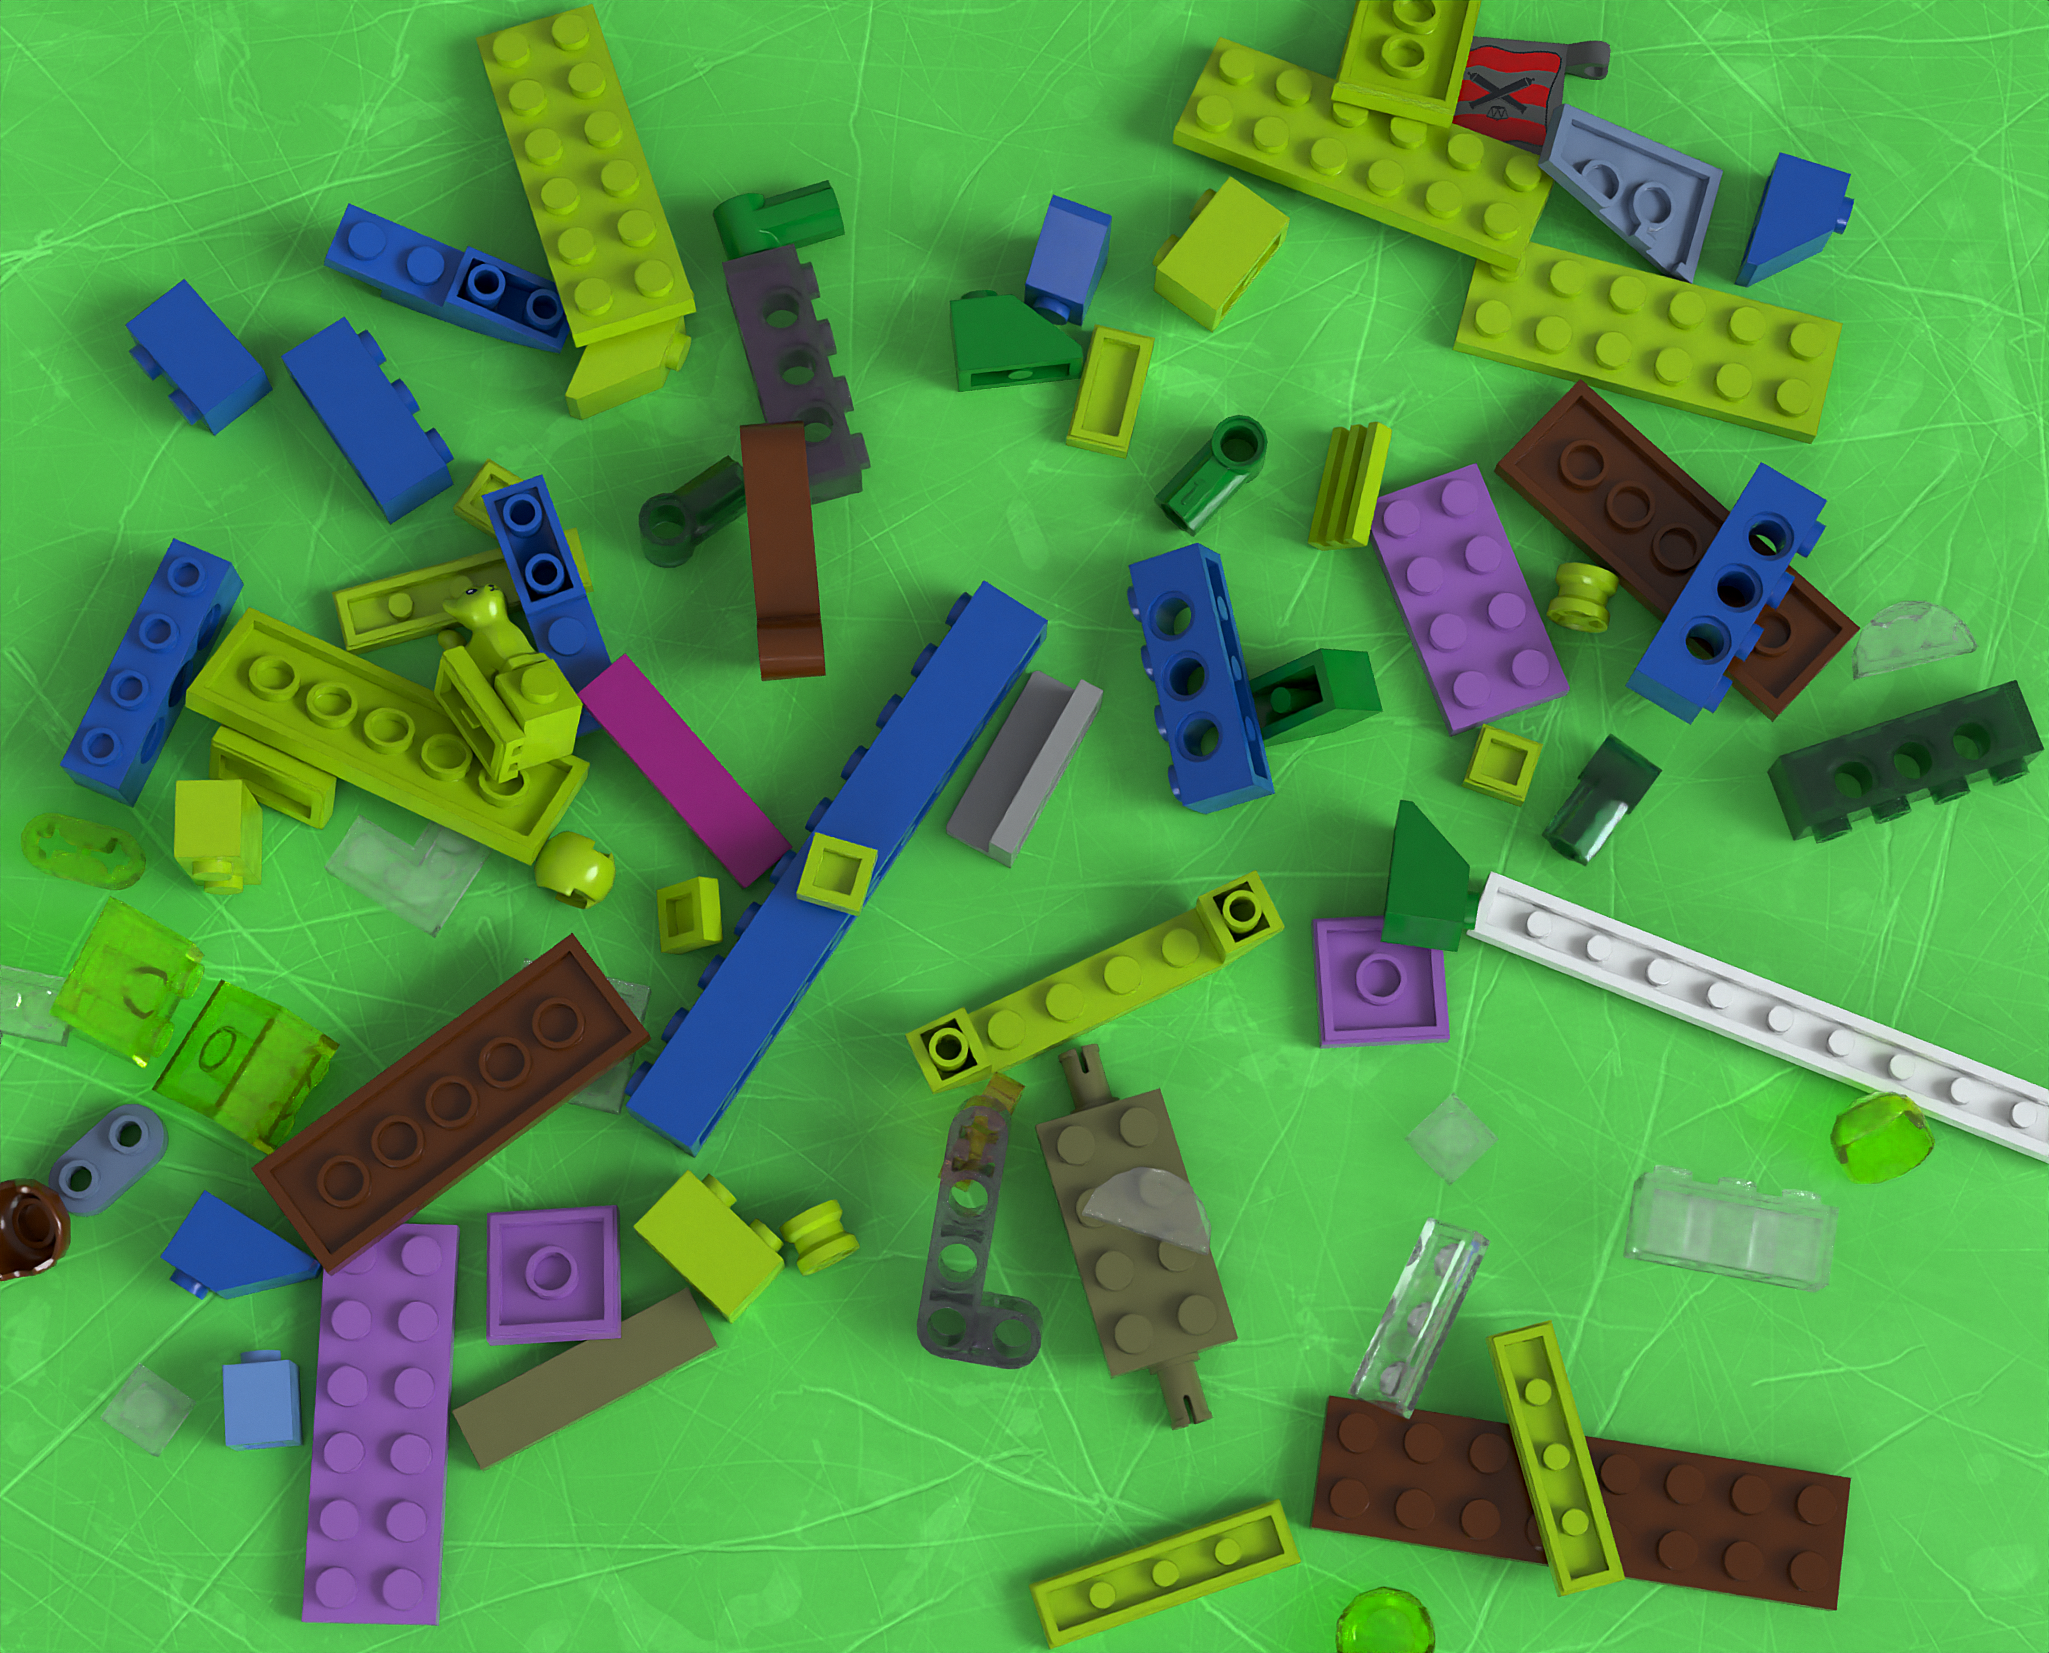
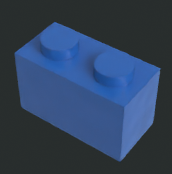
(198, 358)

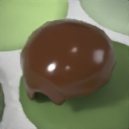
(32, 1228)

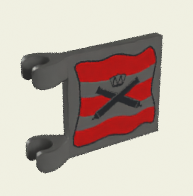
(1518, 83)

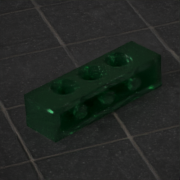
(1991, 718)

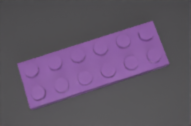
(383, 1432)

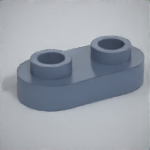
(110, 1164)

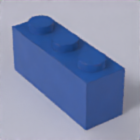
(370, 418)

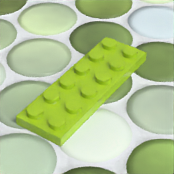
(1384, 166)
(585, 176)
(1652, 339)
(376, 734)

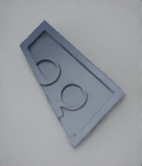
(1635, 186)

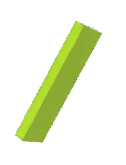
(411, 602)
(1554, 1458)
(1164, 1574)

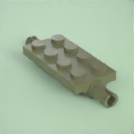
(1146, 1297)

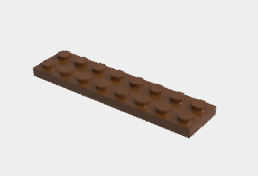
(1670, 1511)

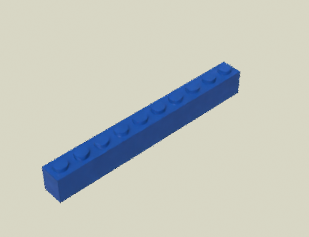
(879, 808)

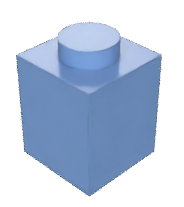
(262, 1402)

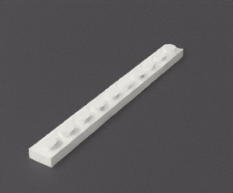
(1763, 1014)

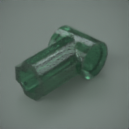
(698, 507)
(1608, 789)

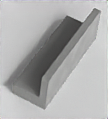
(1024, 766)

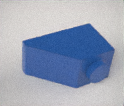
(1794, 217)
(1068, 261)
(232, 1253)

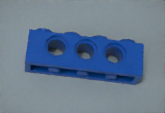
(1767, 507)
(152, 672)
(1238, 764)

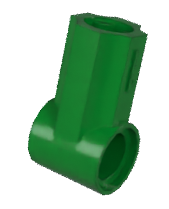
(797, 217)
(1211, 477)

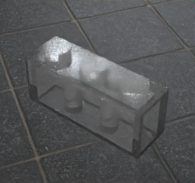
(1731, 1229)

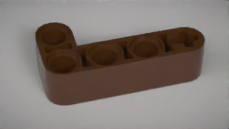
(782, 550)

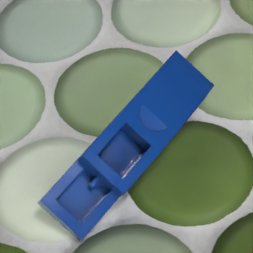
(447, 283)
(548, 584)

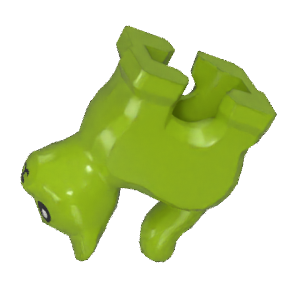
(495, 642)

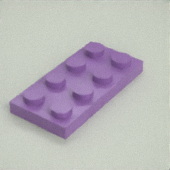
(1464, 600)

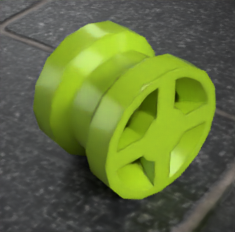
(1582, 597)
(819, 1237)

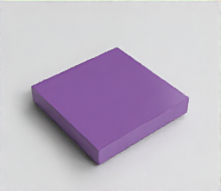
(1375, 988)
(553, 1275)

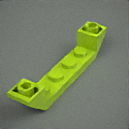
(1097, 989)

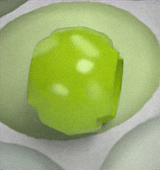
(575, 870)

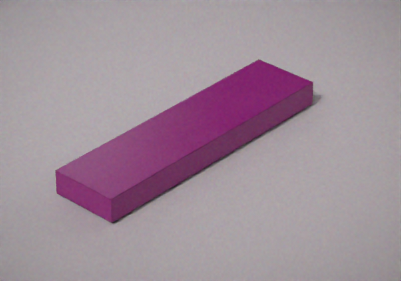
(683, 771)

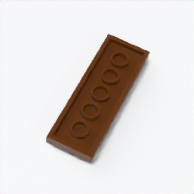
(1652, 528)
(451, 1104)

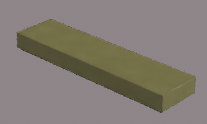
(584, 1380)

